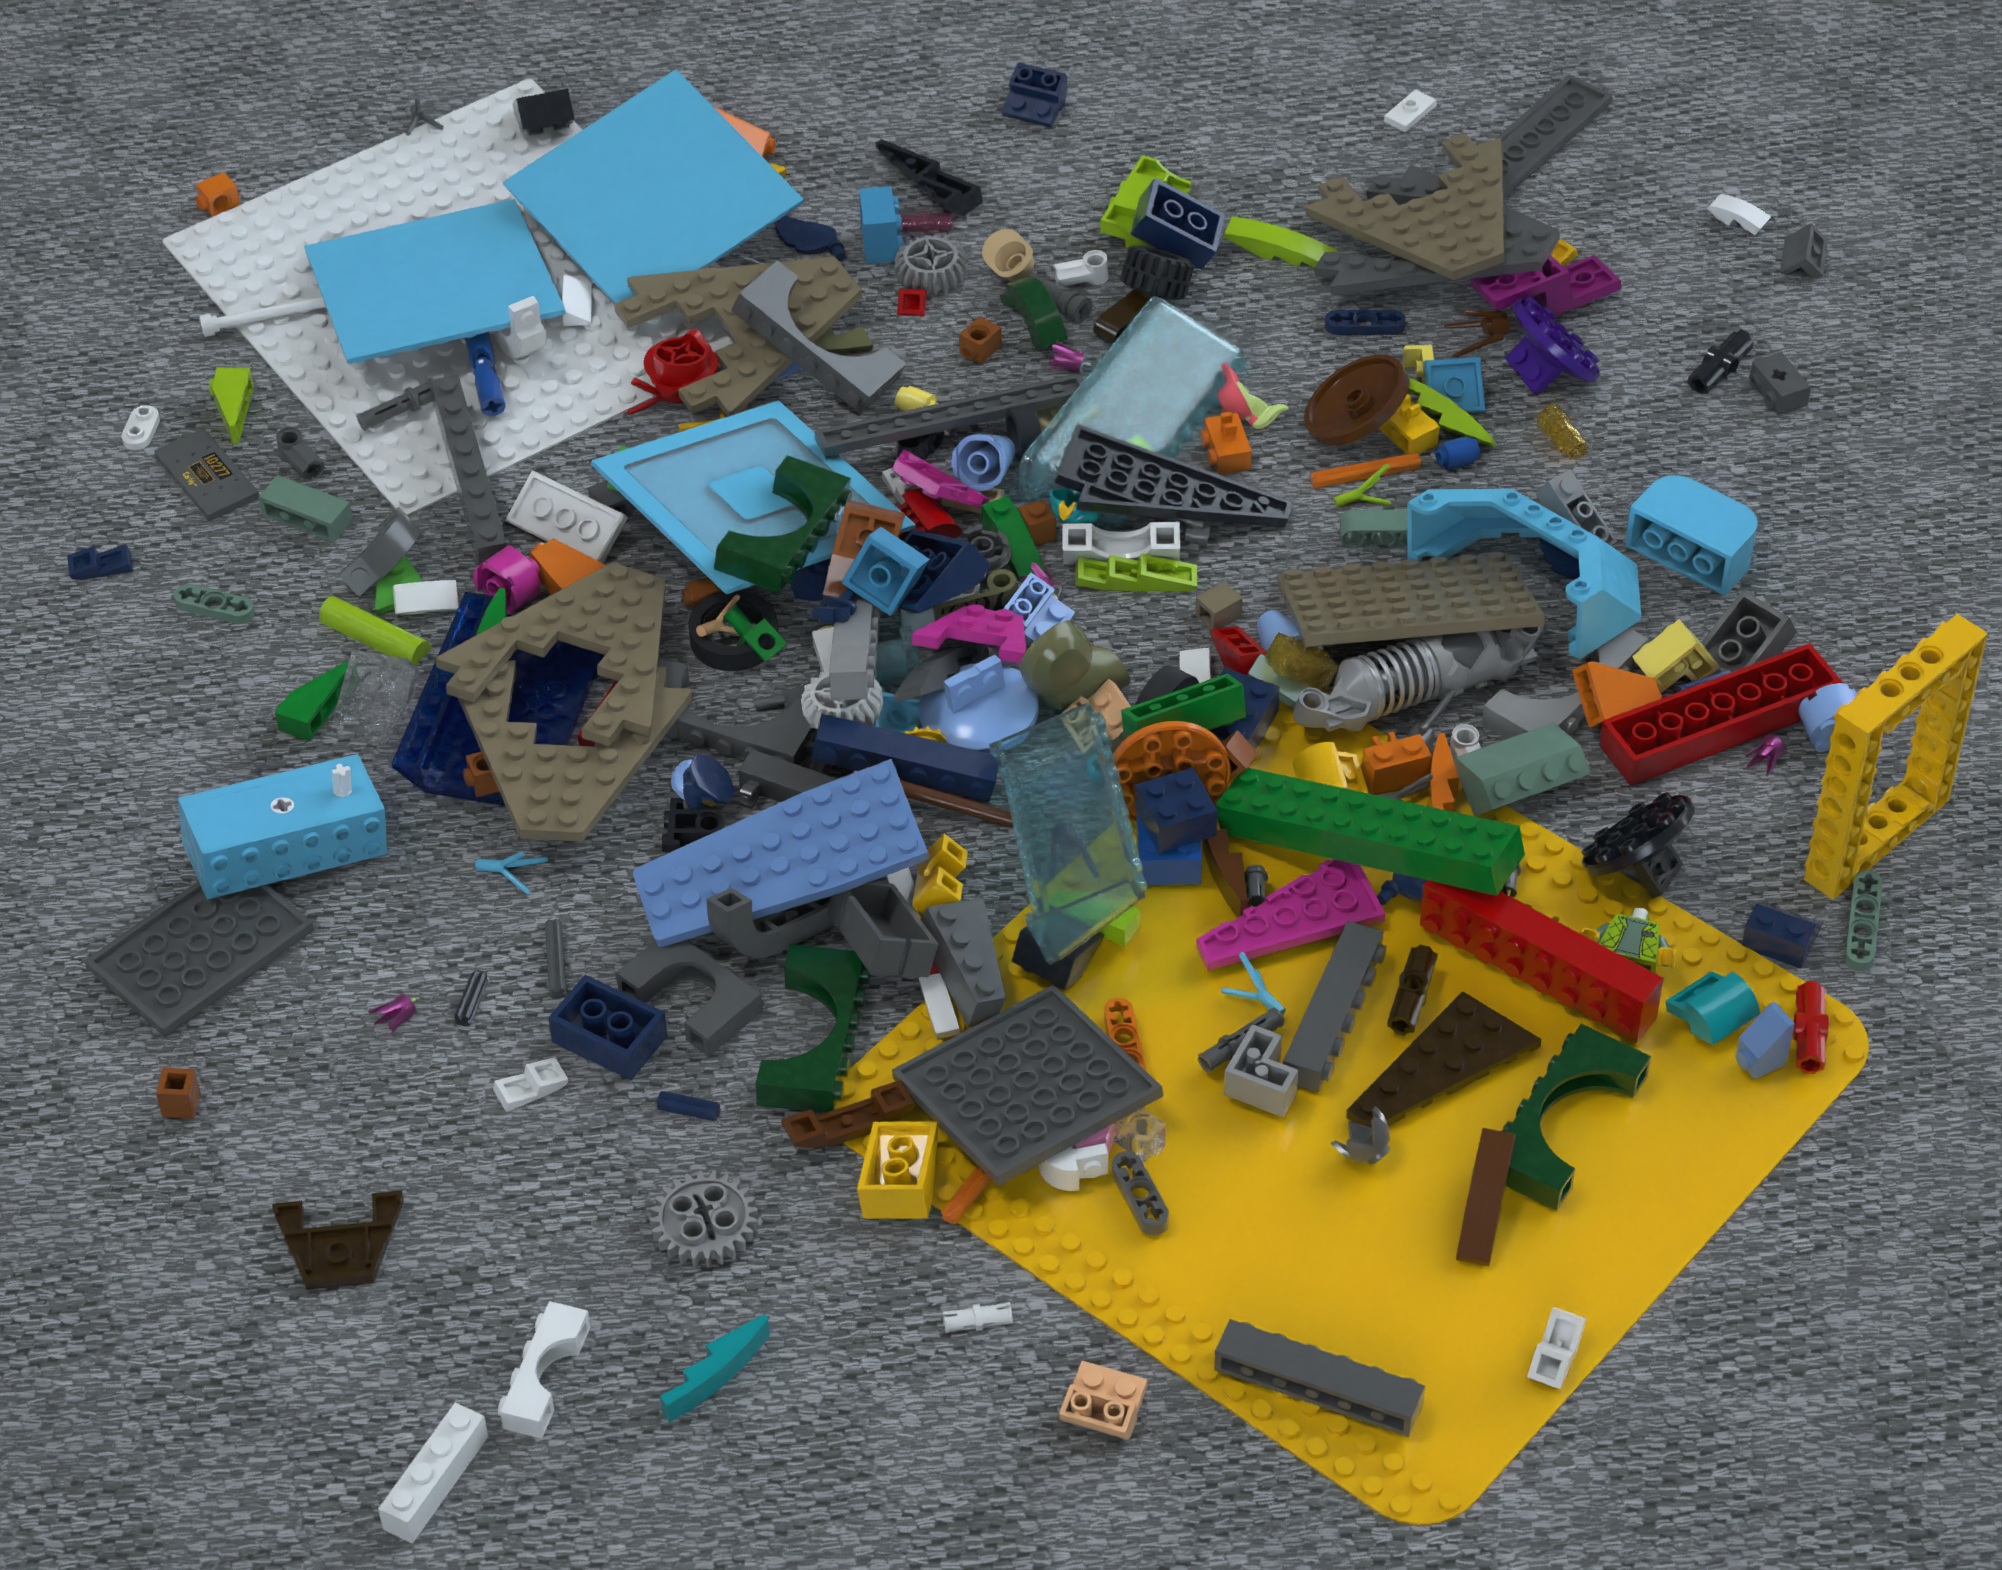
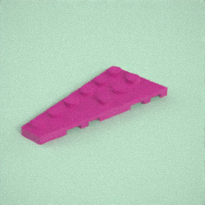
(1296, 915)

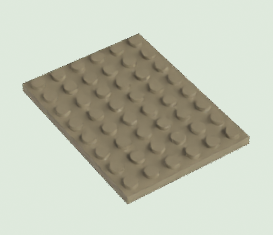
(1408, 599)

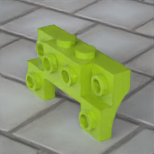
(1122, 208)

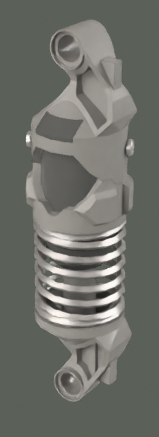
(1418, 672)

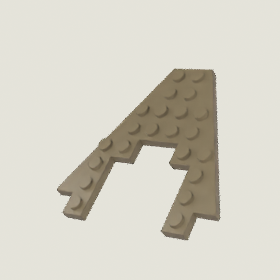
(606, 612)
(561, 788)

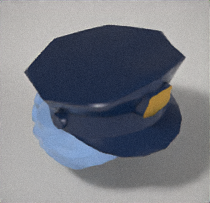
(702, 782)

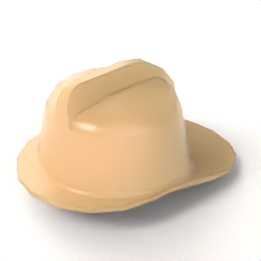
(1008, 255)

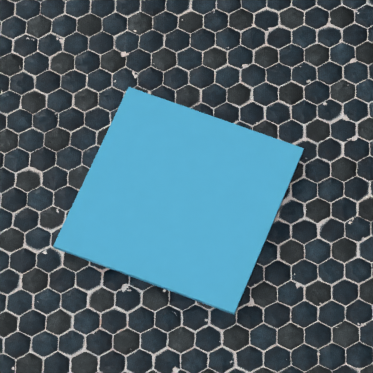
(653, 188)
(430, 280)

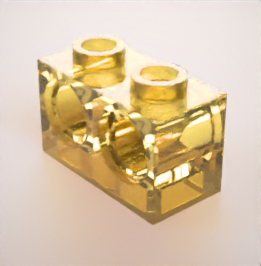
(1301, 663)

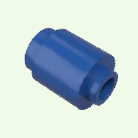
(1457, 452)

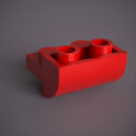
(928, 515)

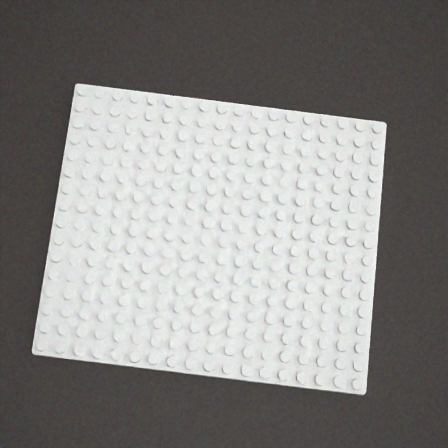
(259, 261)

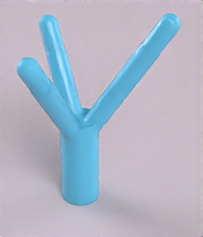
(502, 866)
(1262, 994)

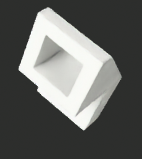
(1558, 1348)

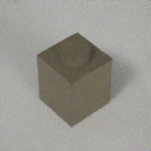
(1219, 606)

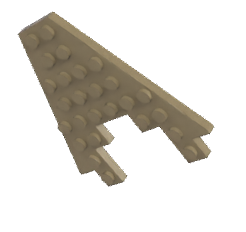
(1446, 231)
(752, 362)

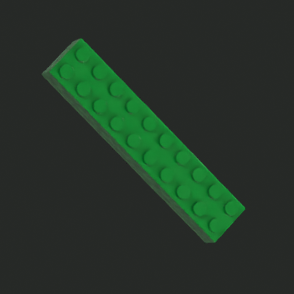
(1371, 830)

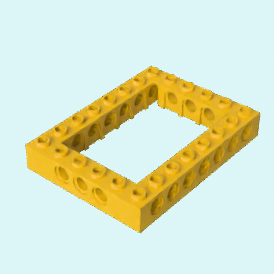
(1942, 681)

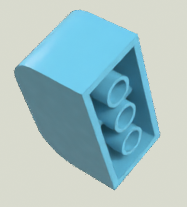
(1693, 531)

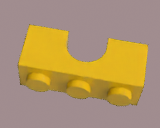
(937, 876)

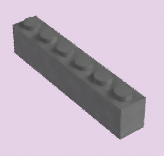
(1334, 1004)
(1319, 1377)

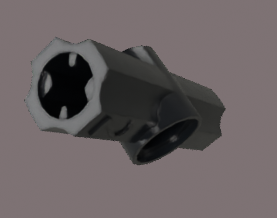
(1720, 362)

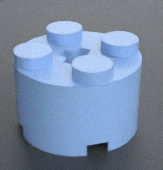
(1819, 713)

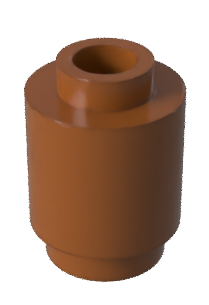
(698, 591)

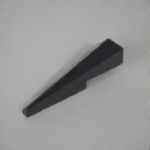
(947, 190)

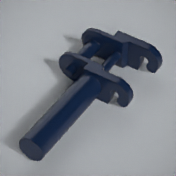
(839, 608)

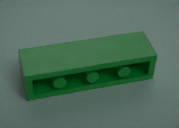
(1205, 704)

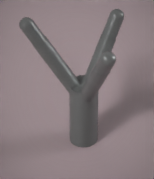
(418, 116)
(1411, 789)

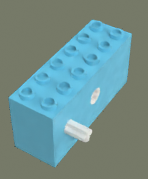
(282, 826)

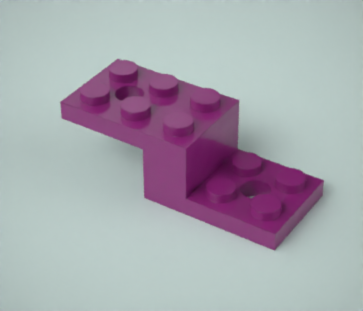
(1552, 286)

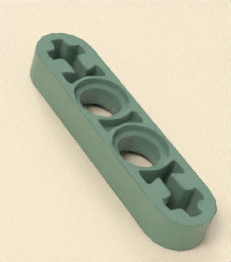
(1863, 921)

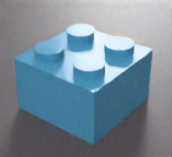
(880, 224)

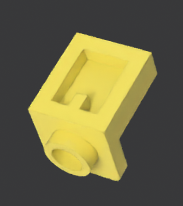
(1415, 356)

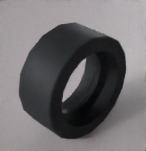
(1022, 427)

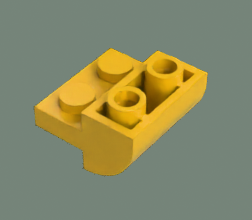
(1331, 767)

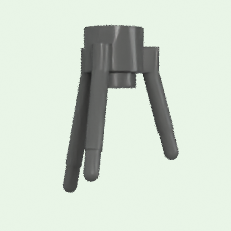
(1196, 533)
(1426, 732)

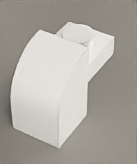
(1074, 1164)

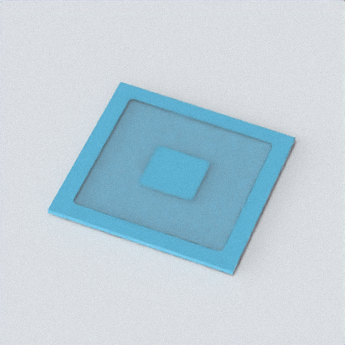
(723, 480)

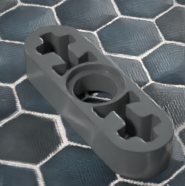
(1140, 1206)

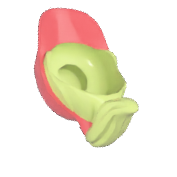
(1236, 398)

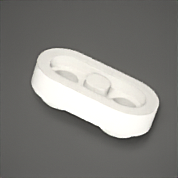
(140, 427)

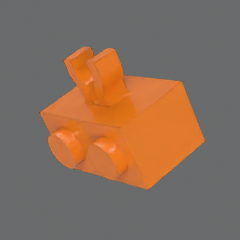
(1226, 443)
(1395, 762)

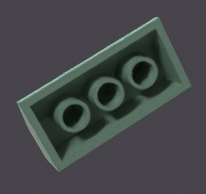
(1520, 767)

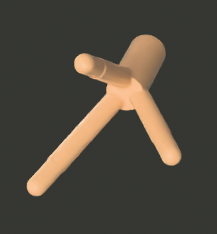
(717, 624)

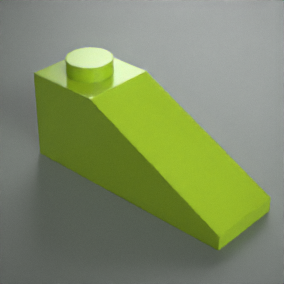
(232, 396)

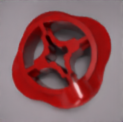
(680, 362)

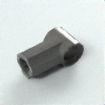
(297, 453)

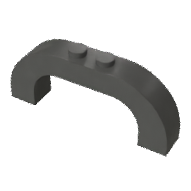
(733, 923)

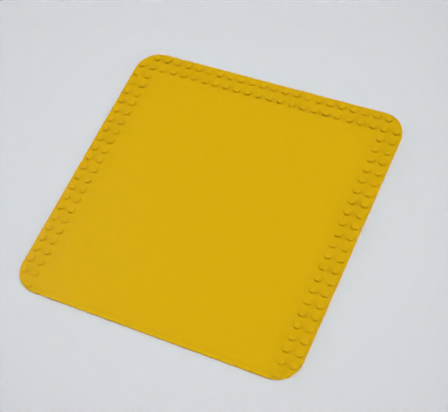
(1365, 1254)

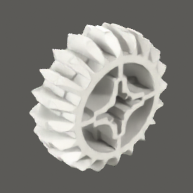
(818, 700)

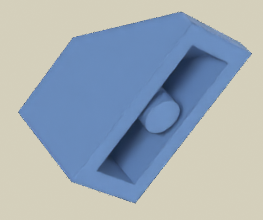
(1765, 1042)

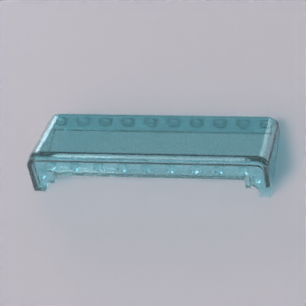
(1141, 391)
(1070, 828)

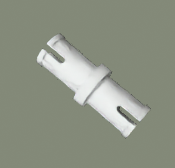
(977, 1317)

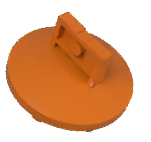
(1169, 749)

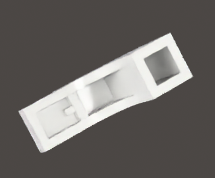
(526, 330)

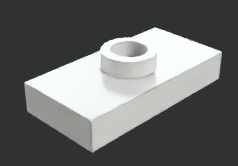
(1410, 110)

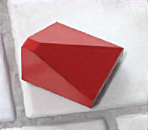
(911, 302)

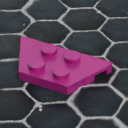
(935, 481)

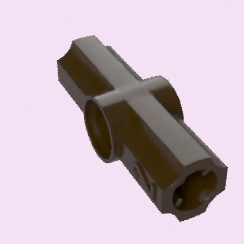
(1412, 990)

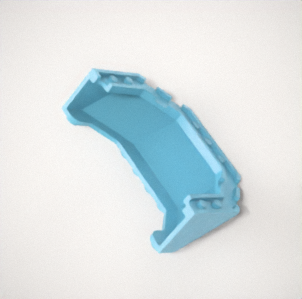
(1608, 585)

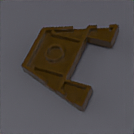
(339, 1252)

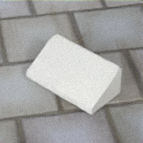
(576, 301)

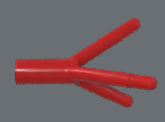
(648, 388)

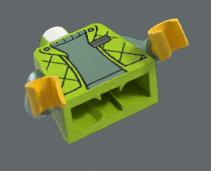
(1635, 939)

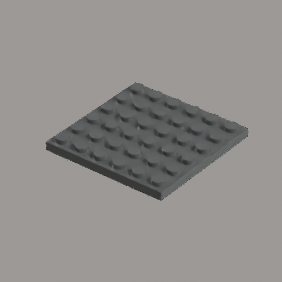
(1027, 1084)

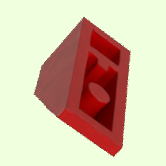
(1236, 648)

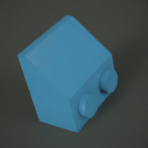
(885, 570)

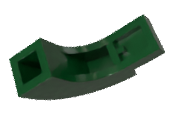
(1037, 310)

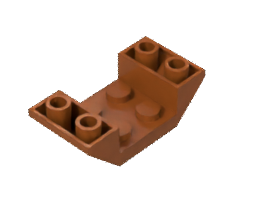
(856, 525)

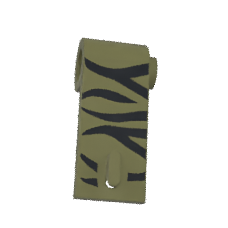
(1000, 590)

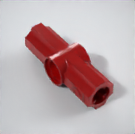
(1810, 1027)

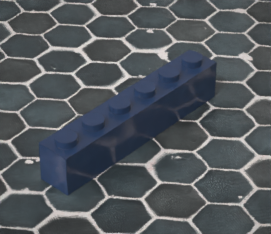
(914, 758)

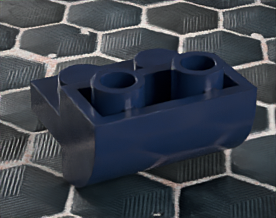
(1035, 94)

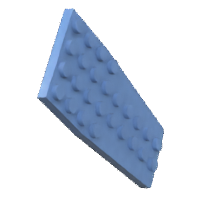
(786, 854)

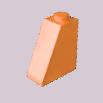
(562, 565)
(1611, 691)

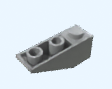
(1569, 500)

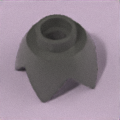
(1366, 1142)

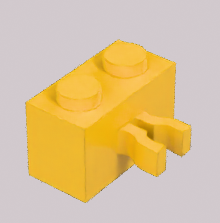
(1411, 428)

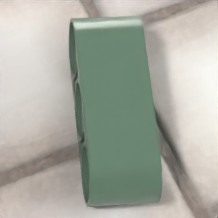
(1374, 528)

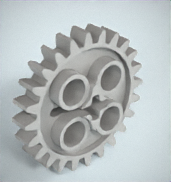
(730, 1208)

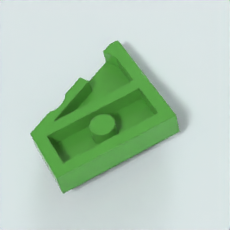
(401, 573)

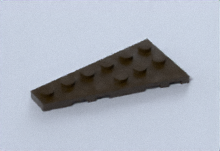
(1443, 1059)

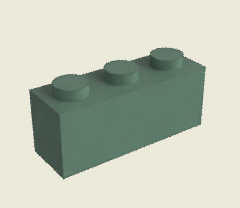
(305, 508)

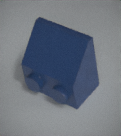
(1780, 934)

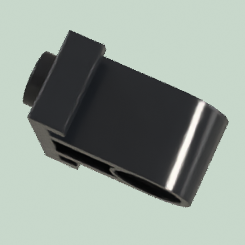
(688, 825)

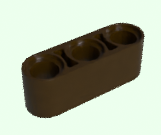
(1118, 317)

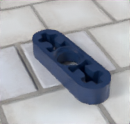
(1371, 316)

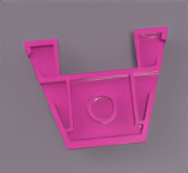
(977, 625)

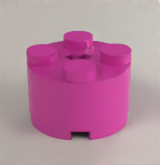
(510, 571)

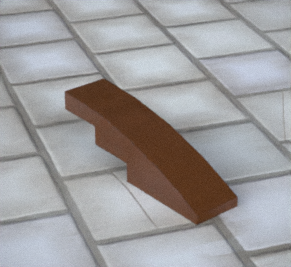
(1226, 871)
(1485, 1197)

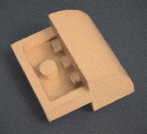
(1110, 702)
(1104, 1400)

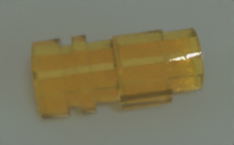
(1562, 433)

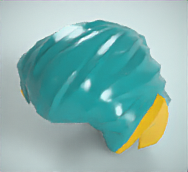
(1064, 507)

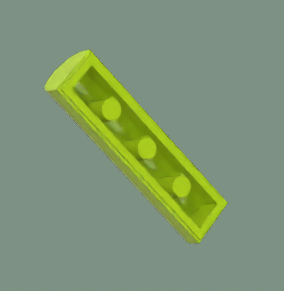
(372, 630)

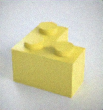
(1674, 655)

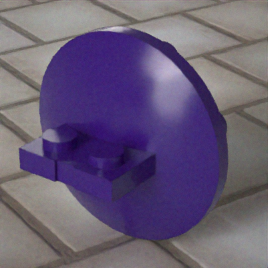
(1548, 349)

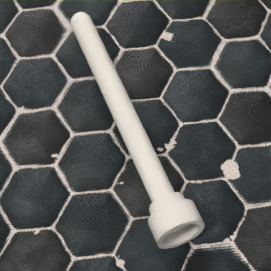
(212, 324)

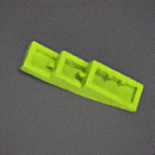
(1272, 240)
(1452, 416)
(1146, 574)

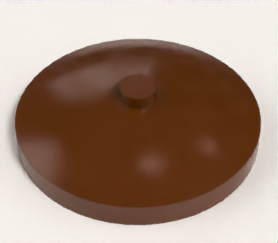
(1356, 399)

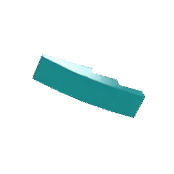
(723, 1361)

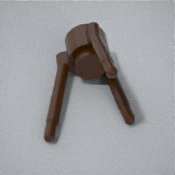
(1495, 324)

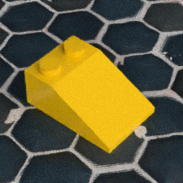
(899, 1170)

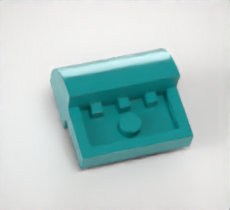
(1715, 1006)

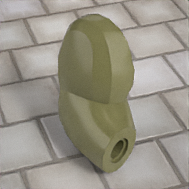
(1066, 666)

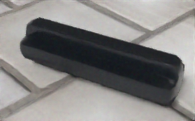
(471, 998)

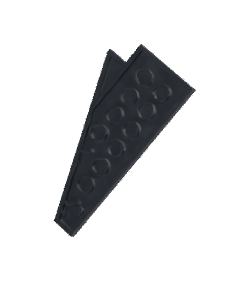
(1138, 481)

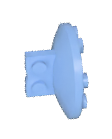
(980, 705)

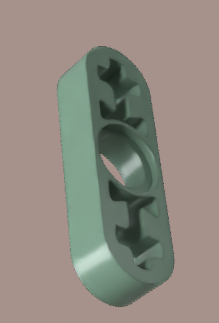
(207, 596)

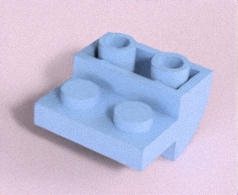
(1038, 607)

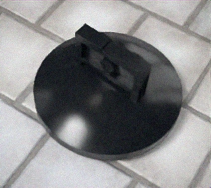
(1642, 843)

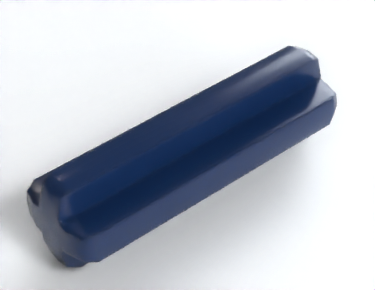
(688, 1105)

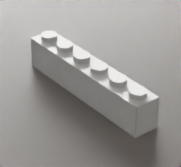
(854, 652)

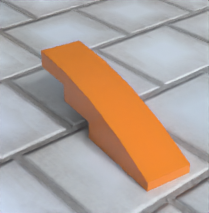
(1445, 776)

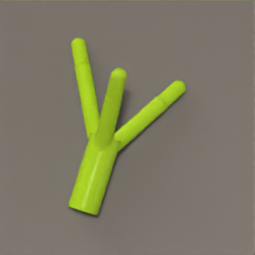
(1357, 494)

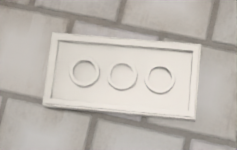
(566, 515)

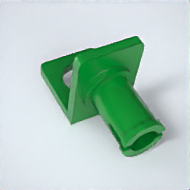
(751, 632)

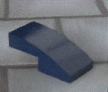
(91, 564)

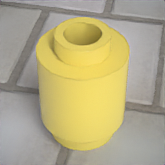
(913, 398)

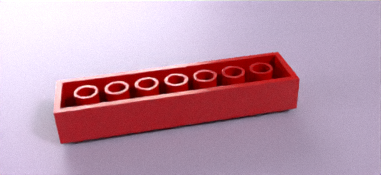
(1714, 714)
(1545, 956)

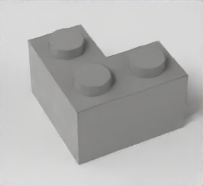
(1258, 1076)

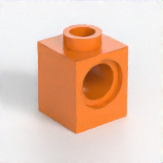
(217, 194)

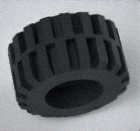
(1157, 272)

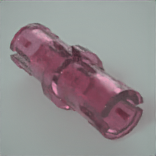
(926, 221)

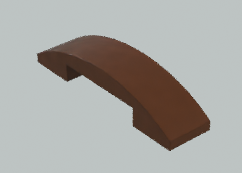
(851, 1121)

